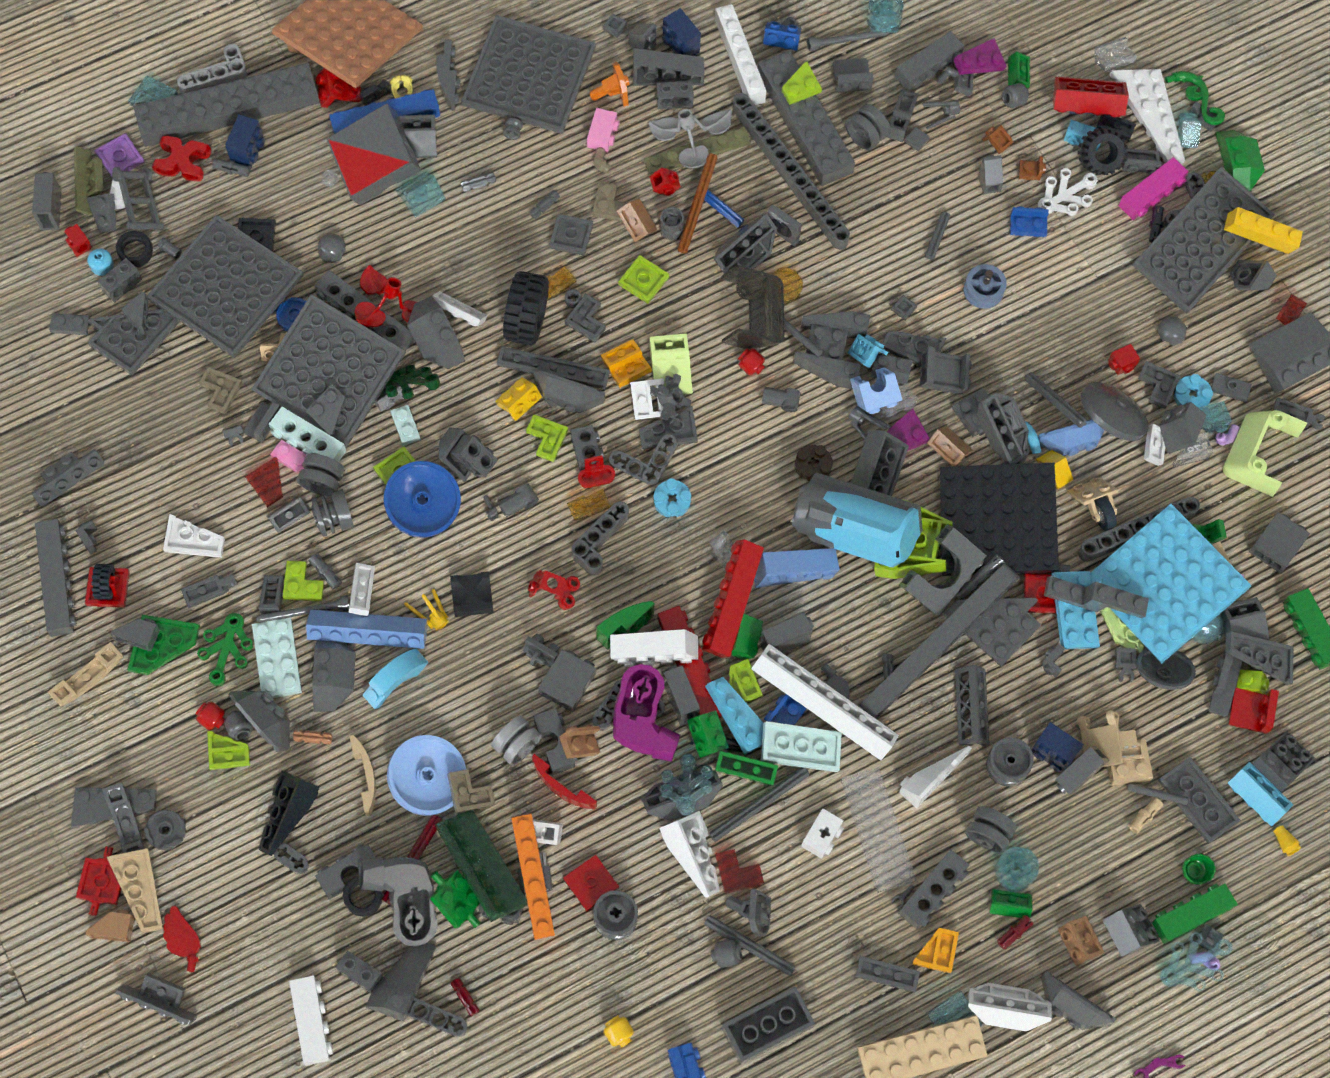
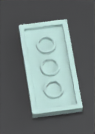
(277, 657)
(801, 746)

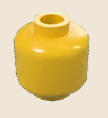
(618, 1031)

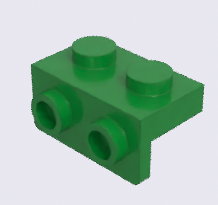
(707, 734)

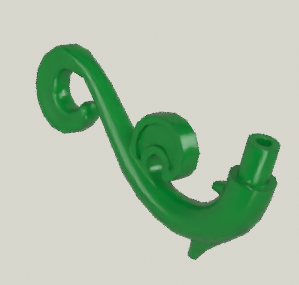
(1203, 95)

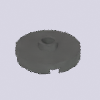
(160, 821)

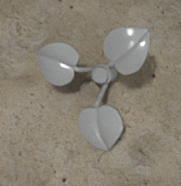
(694, 157)

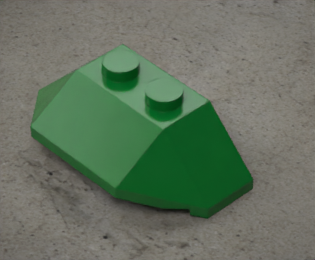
(1241, 157)

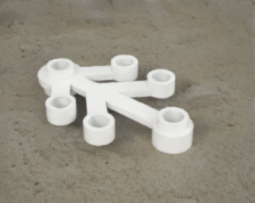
(1067, 195)

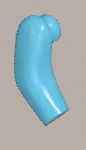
(1033, 439)

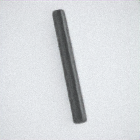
(1056, 400)
(750, 945)

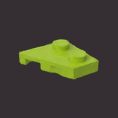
(801, 85)
(744, 681)
(226, 752)

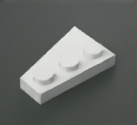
(189, 539)

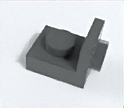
(85, 534)

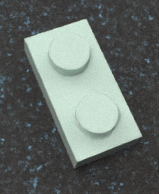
(405, 425)

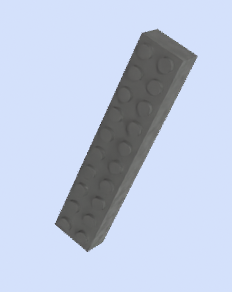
(220, 104)

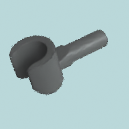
(492, 513)
(903, 896)

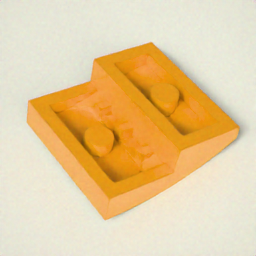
(626, 363)

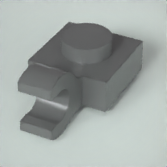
(1196, 108)

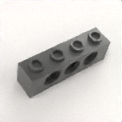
(911, 910)

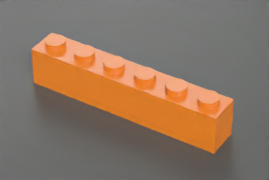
(533, 876)

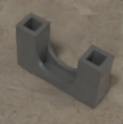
(966, 560)

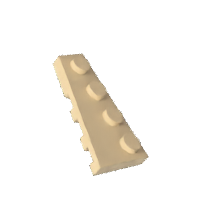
(137, 883)

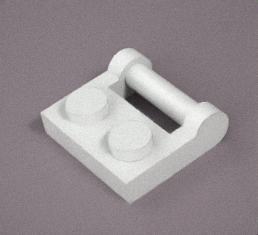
(642, 399)

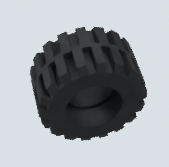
(1116, 154)

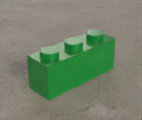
(746, 768)

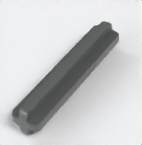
(937, 235)

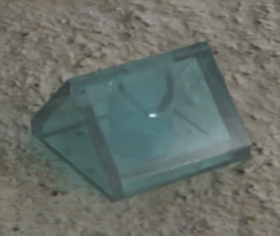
(421, 193)

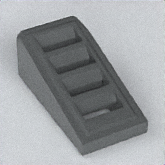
(269, 606)

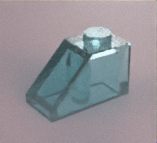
(1216, 418)

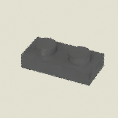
(69, 324)

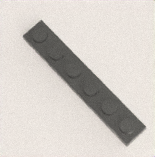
(569, 370)

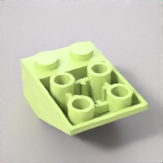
(670, 357)

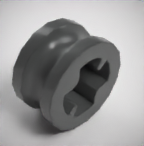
(572, 304)

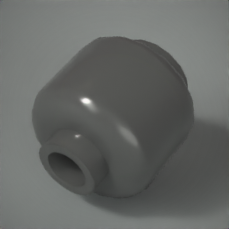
(1015, 95)
(237, 726)
(726, 953)

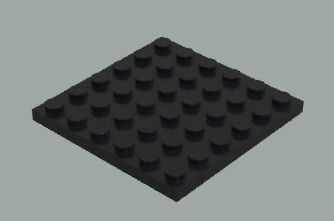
(1004, 512)

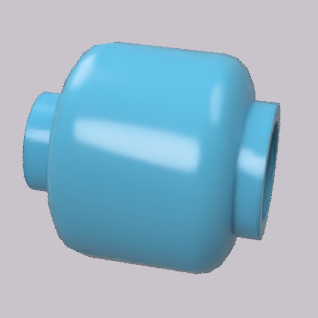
(100, 262)

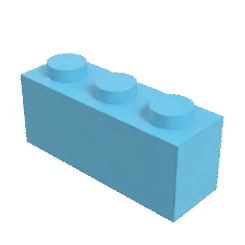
(1260, 794)

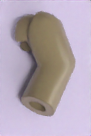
(599, 162)

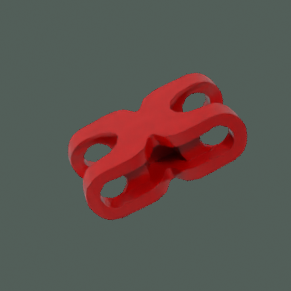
(181, 158)

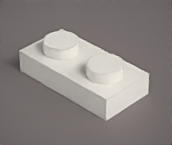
(1154, 446)

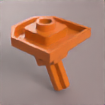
(613, 85)

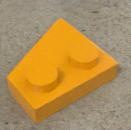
(939, 951)

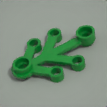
(226, 645)

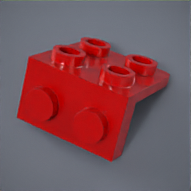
(333, 87)

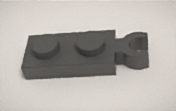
(1299, 412)

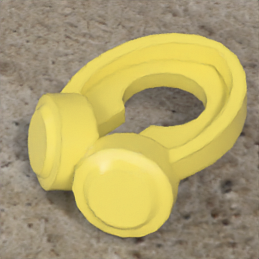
(395, 84)

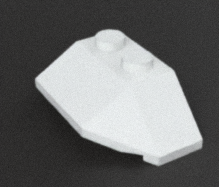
(1009, 1006)

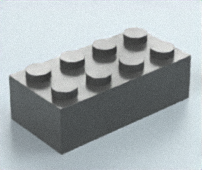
(768, 1025)

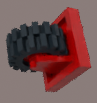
(107, 586)

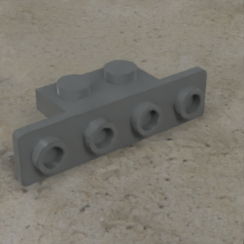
(65, 474)
(1224, 684)
(159, 996)

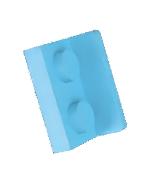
(1076, 131)
(866, 349)

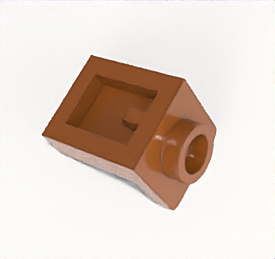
(998, 138)
(1031, 169)

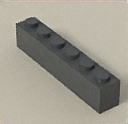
(54, 577)

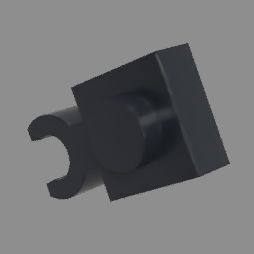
(373, 93)

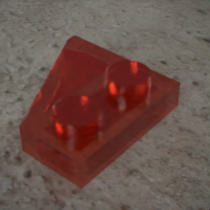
(267, 482)

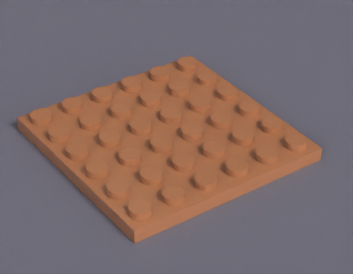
(348, 35)

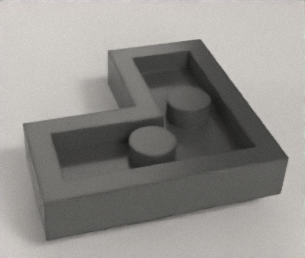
(581, 318)
(1162, 379)

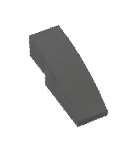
(902, 114)

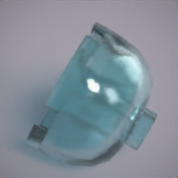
(1210, 632)

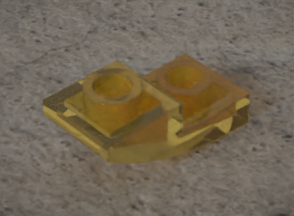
(560, 282)
(588, 506)

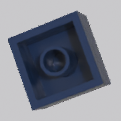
(681, 34)
(245, 141)
(1056, 748)

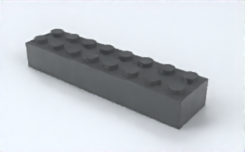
(807, 123)

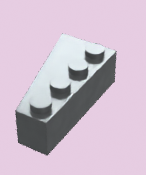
(656, 67)

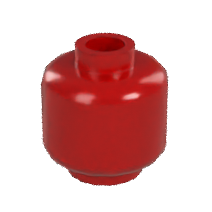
(751, 361)
(210, 715)

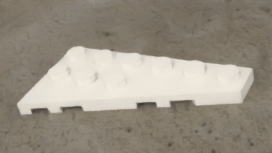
(1152, 109)

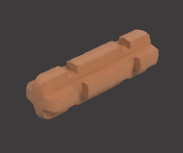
(312, 737)

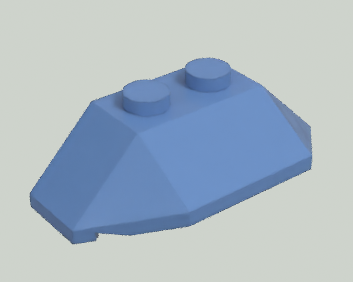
(1072, 439)

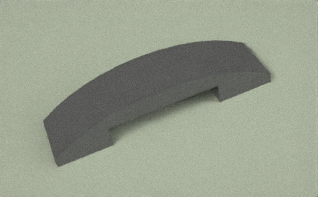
(123, 817)

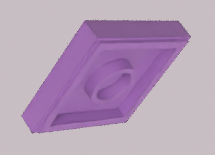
(120, 154)

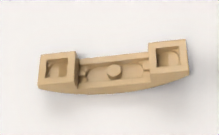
(86, 677)
(369, 796)

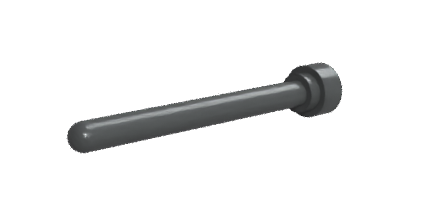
(814, 43)
(341, 604)

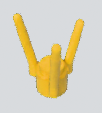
(437, 619)

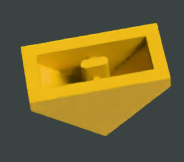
(1062, 470)

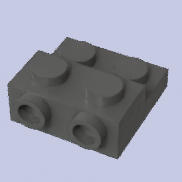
(967, 412)

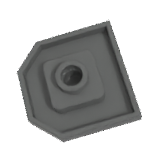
(756, 910)

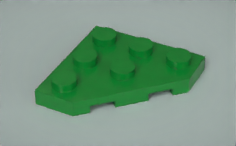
(173, 640)

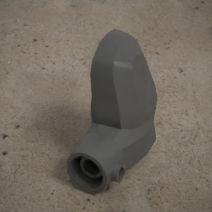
(409, 895)

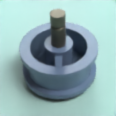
(985, 286)

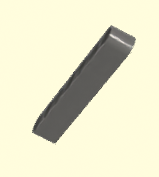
(1129, 530)

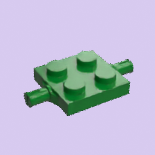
(455, 899)

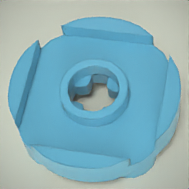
(1194, 383)
(672, 508)

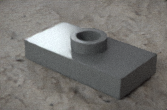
(1231, 387)

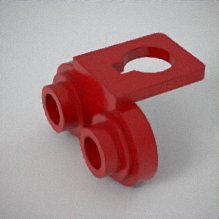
(595, 474)

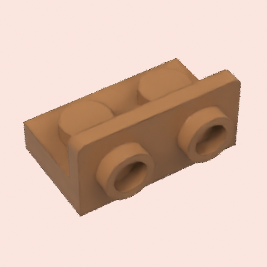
(580, 741)
(1081, 940)

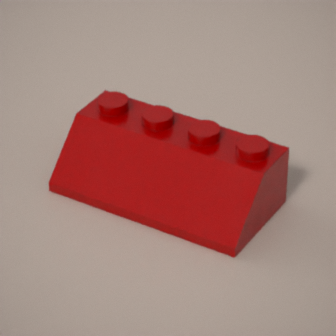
(1090, 96)

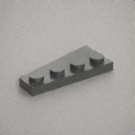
(1265, 655)
(91, 805)

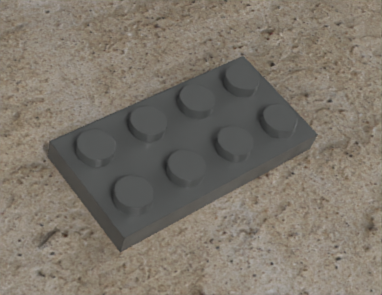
(1206, 806)

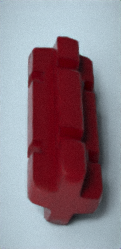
(464, 997)

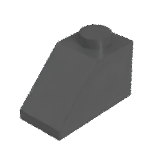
(137, 633)

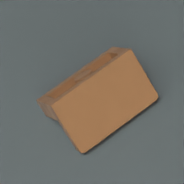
(636, 220)
(949, 446)

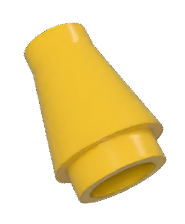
(1287, 841)

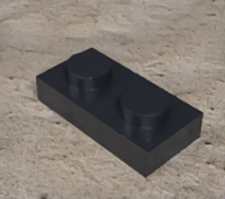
(1117, 124)

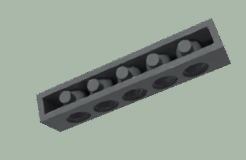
(332, 283)

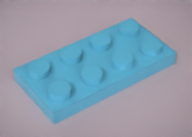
(1075, 624)

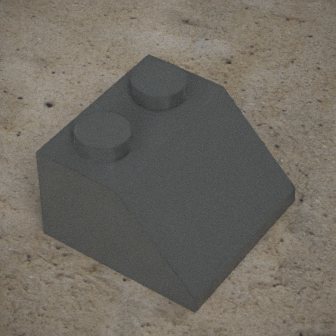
(1181, 426)

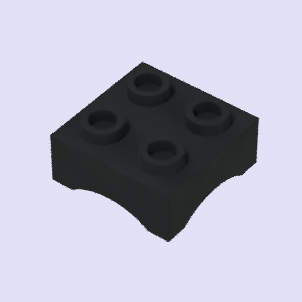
(471, 594)

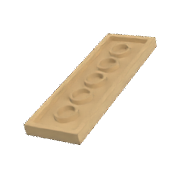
(924, 1050)

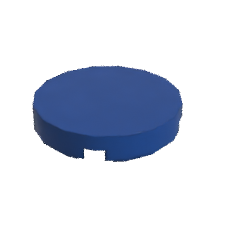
(288, 311)

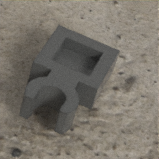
(1125, 660)

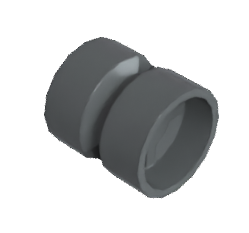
(671, 223)

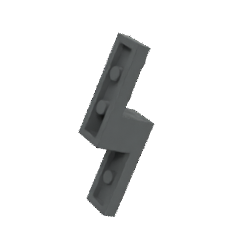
(1096, 597)

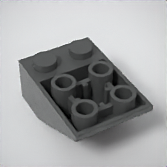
(1283, 761)

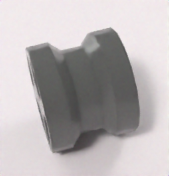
(513, 128)

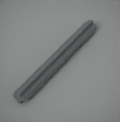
(759, 804)

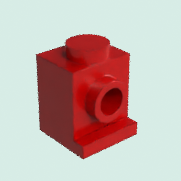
(77, 240)

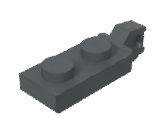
(207, 589)

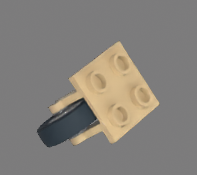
(1098, 497)

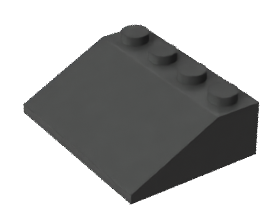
(1293, 352)

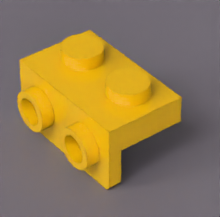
(519, 398)

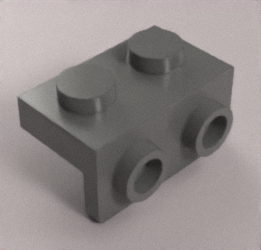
(1141, 161)

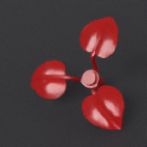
(372, 283)

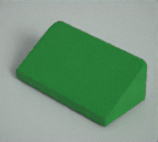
(1019, 69)
(1010, 903)

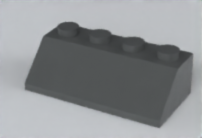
(880, 462)

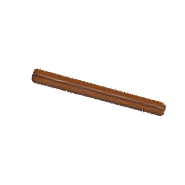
(697, 203)

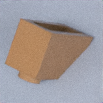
(113, 927)

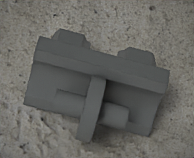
(539, 652)

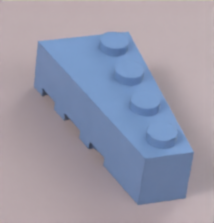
(796, 566)

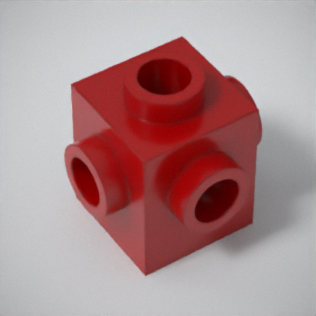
(665, 181)

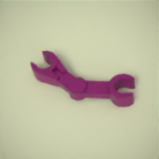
(1157, 1062)

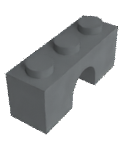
(550, 725)
(332, 877)

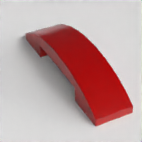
(581, 799)

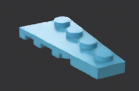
(740, 718)

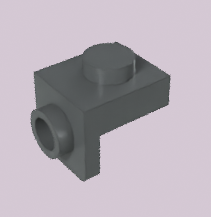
(1052, 655)

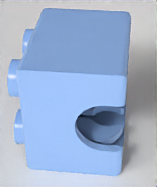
(881, 394)

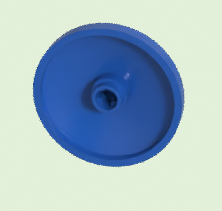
(422, 499)

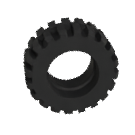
(525, 308)

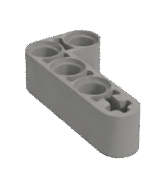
(194, 80)

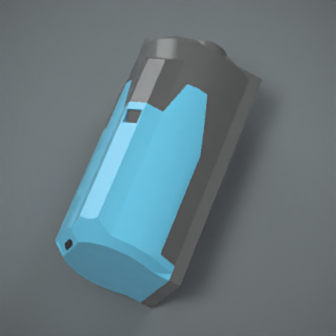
(857, 520)

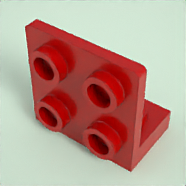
(1253, 710)

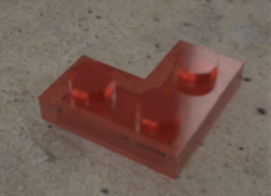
(737, 878)

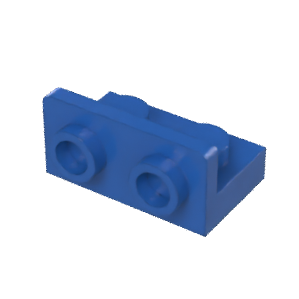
(782, 35)
(1028, 221)
(787, 711)

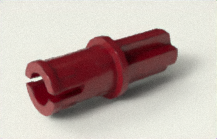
(1015, 932)

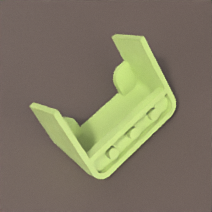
(1242, 461)

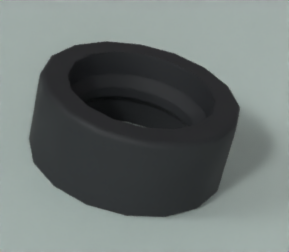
(132, 236)
(356, 910)

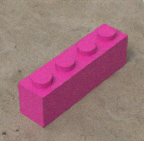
(1153, 188)

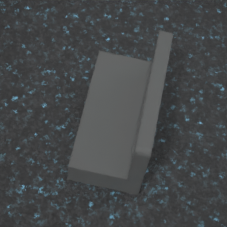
(258, 426)

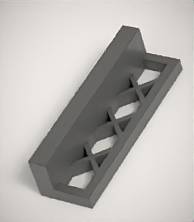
(976, 704)

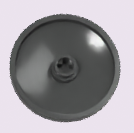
(1114, 411)

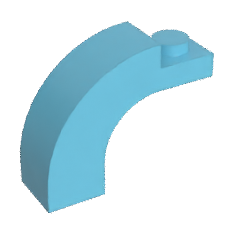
(392, 675)

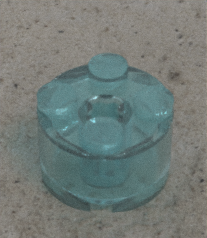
(885, 15)
(1012, 879)

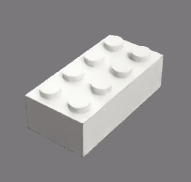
(654, 647)

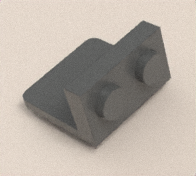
(852, 75)

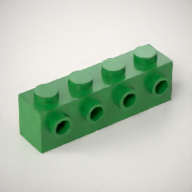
(1311, 625)
(1194, 913)

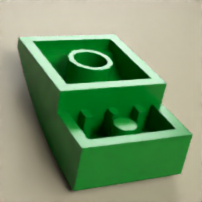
(625, 622)

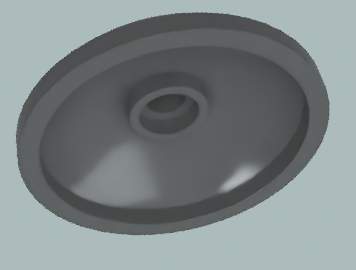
(1172, 674)

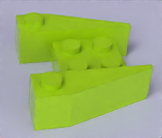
(924, 554)

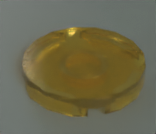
(792, 283)

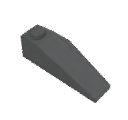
(400, 985)

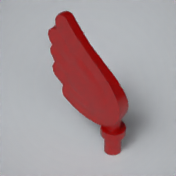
(181, 938)

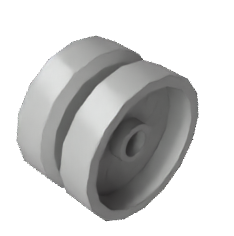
(516, 740)

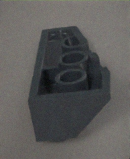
(291, 802)

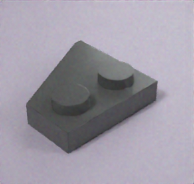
(103, 212)
(327, 409)

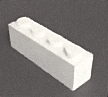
(310, 1021)

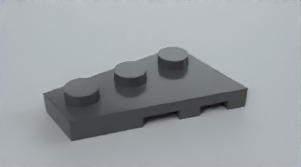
(910, 346)
(681, 427)

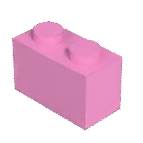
(602, 129)

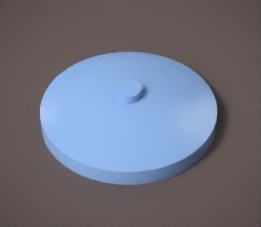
(420, 772)

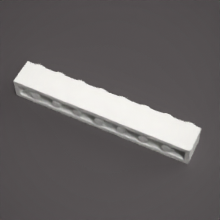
(825, 702)

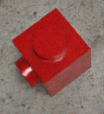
(1124, 359)

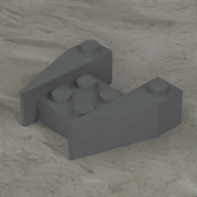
(830, 335)

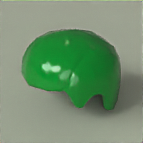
(1198, 869)

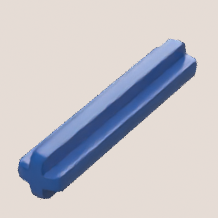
(723, 209)

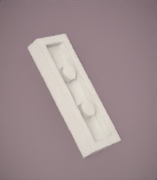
(460, 309)
(361, 589)

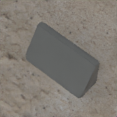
(288, 514)

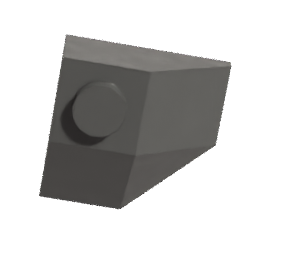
(1252, 275)

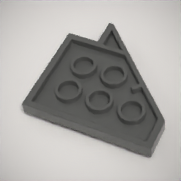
(125, 344)
(1002, 627)

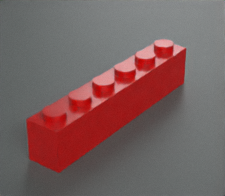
(732, 598)
(697, 670)

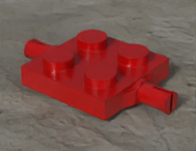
(98, 882)

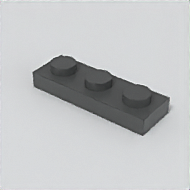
(887, 974)

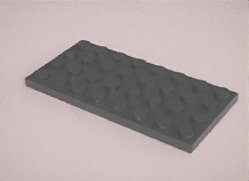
(1194, 244)

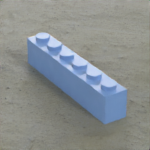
(366, 629)

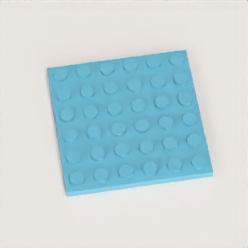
(1180, 576)

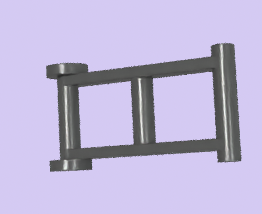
(146, 176)

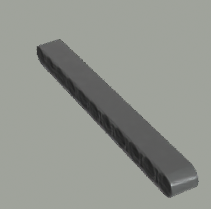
(798, 175)
(939, 641)

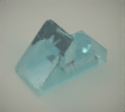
(1189, 130)

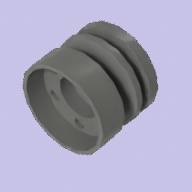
(332, 513)

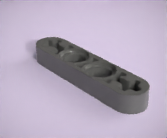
(431, 1011)

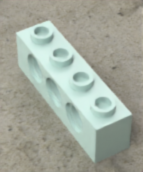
(285, 419)

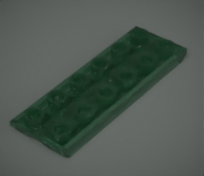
(481, 865)

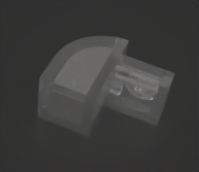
(721, 548)

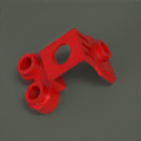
(562, 590)

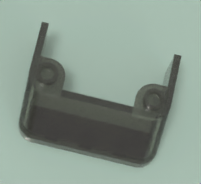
(766, 308)

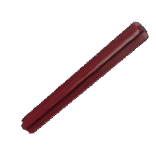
(420, 845)

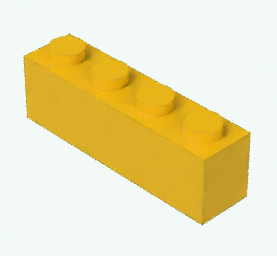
(1263, 230)

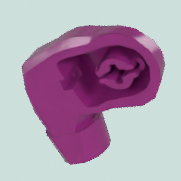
(637, 712)

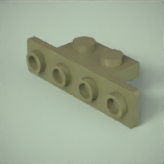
(87, 178)

